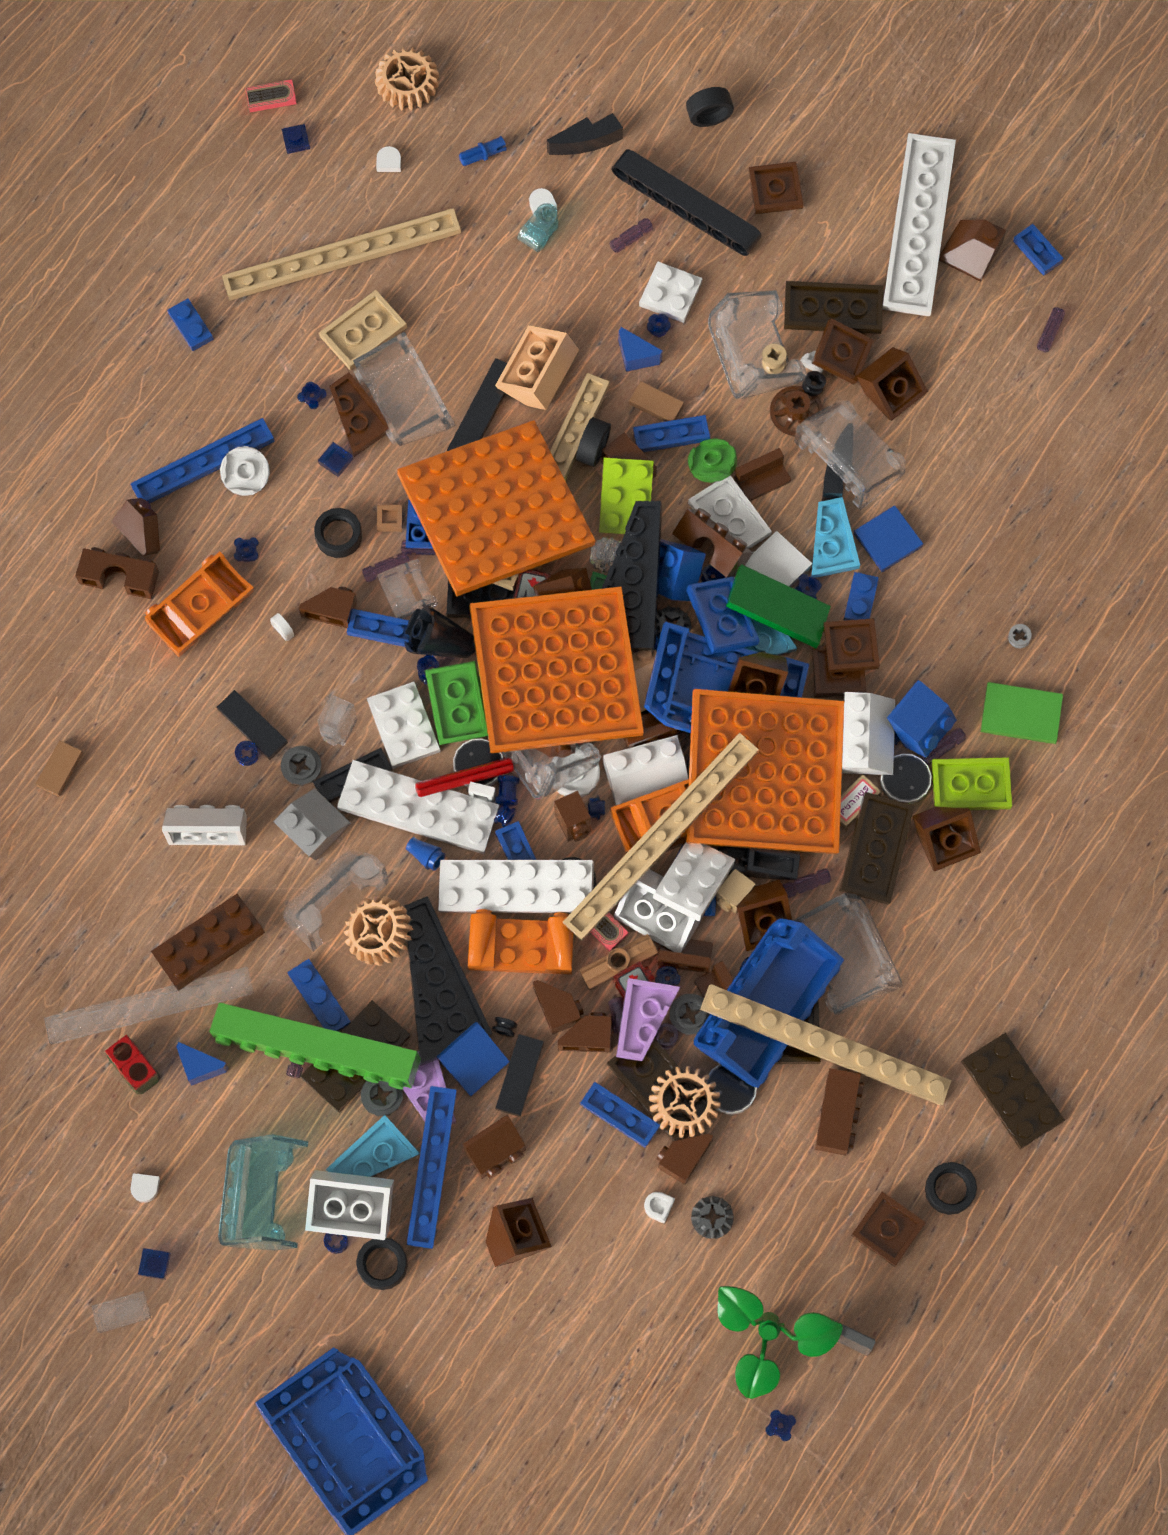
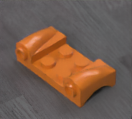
(198, 603)
(640, 814)
(520, 944)

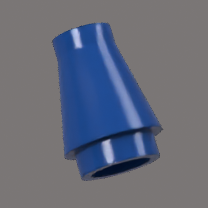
(425, 853)

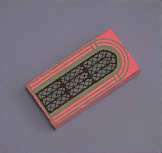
(270, 95)
(609, 932)

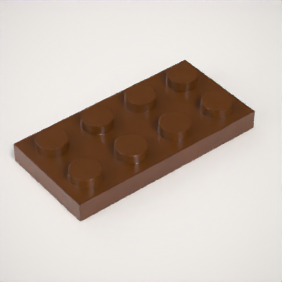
(207, 942)

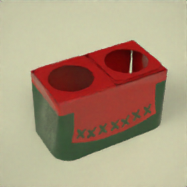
(152, 1077)

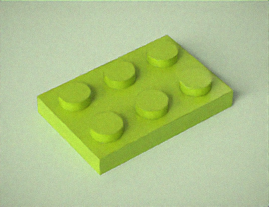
(623, 485)
(972, 783)

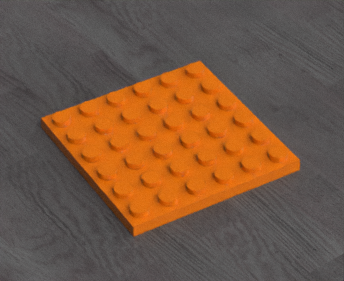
(495, 507)
(556, 669)
(790, 788)

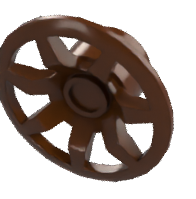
(796, 407)

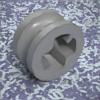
(1020, 643)

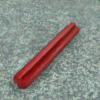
(464, 777)

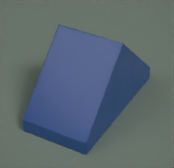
(637, 352)
(199, 1065)

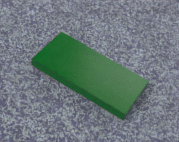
(778, 606)

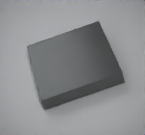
(856, 1340)

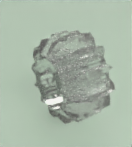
(604, 553)

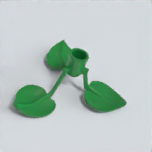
(760, 1376)

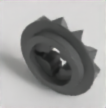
(672, 614)
(297, 755)
(678, 1010)
(376, 1107)
(703, 1225)

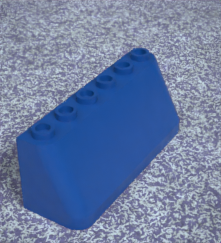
(783, 973)

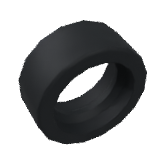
(709, 106)
(593, 441)
(332, 515)
(965, 1174)
(396, 1278)

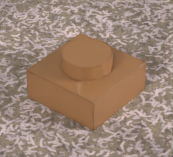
(389, 518)

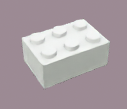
(349, 1205)

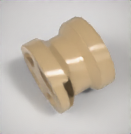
(771, 364)

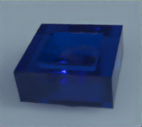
(295, 138)
(335, 459)
(154, 1264)

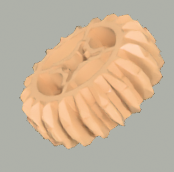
(415, 69)
(391, 928)
(695, 1095)

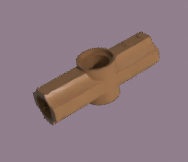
(603, 970)

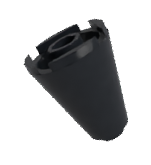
(437, 635)

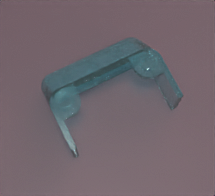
(252, 1190)

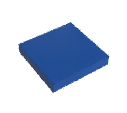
(888, 538)
(473, 1059)

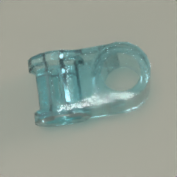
(538, 230)

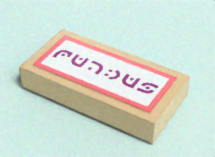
(852, 799)

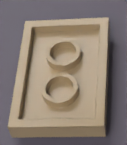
(362, 329)

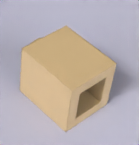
(733, 891)

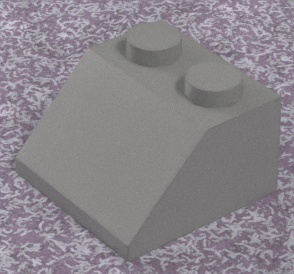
(312, 823)

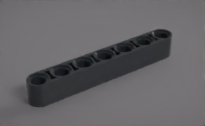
(686, 202)

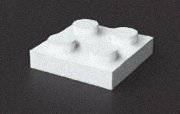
(670, 292)

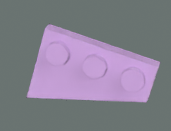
(642, 1015)

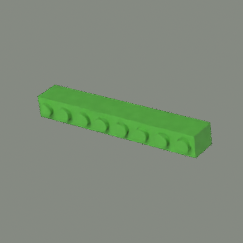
(315, 1045)

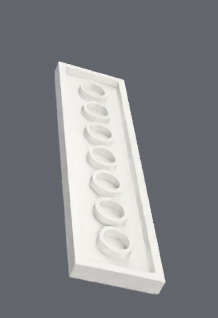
(919, 224)

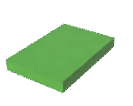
(456, 702)
(1021, 713)

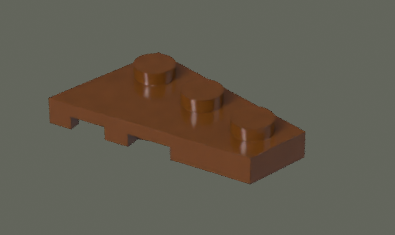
(358, 414)

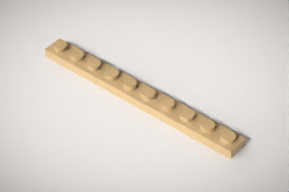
(341, 254)
(566, 444)
(660, 836)
(825, 1044)

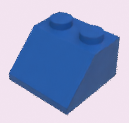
(921, 719)

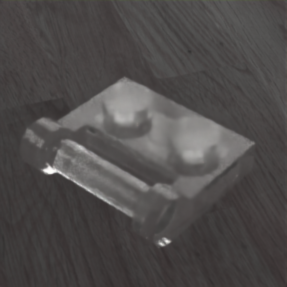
(399, 592)

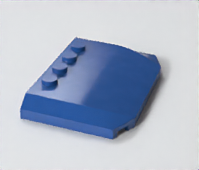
(687, 664)
(345, 1439)

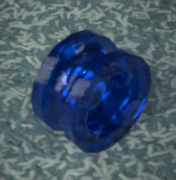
(246, 745)
(505, 815)
(344, 1243)

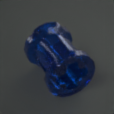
(423, 664)
(507, 790)

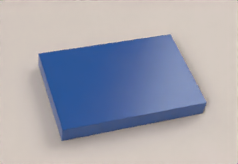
(721, 625)

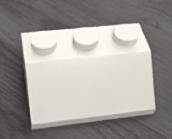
(867, 734)
(644, 769)
(205, 825)
(653, 917)

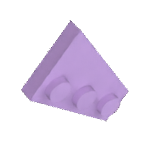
(426, 1076)

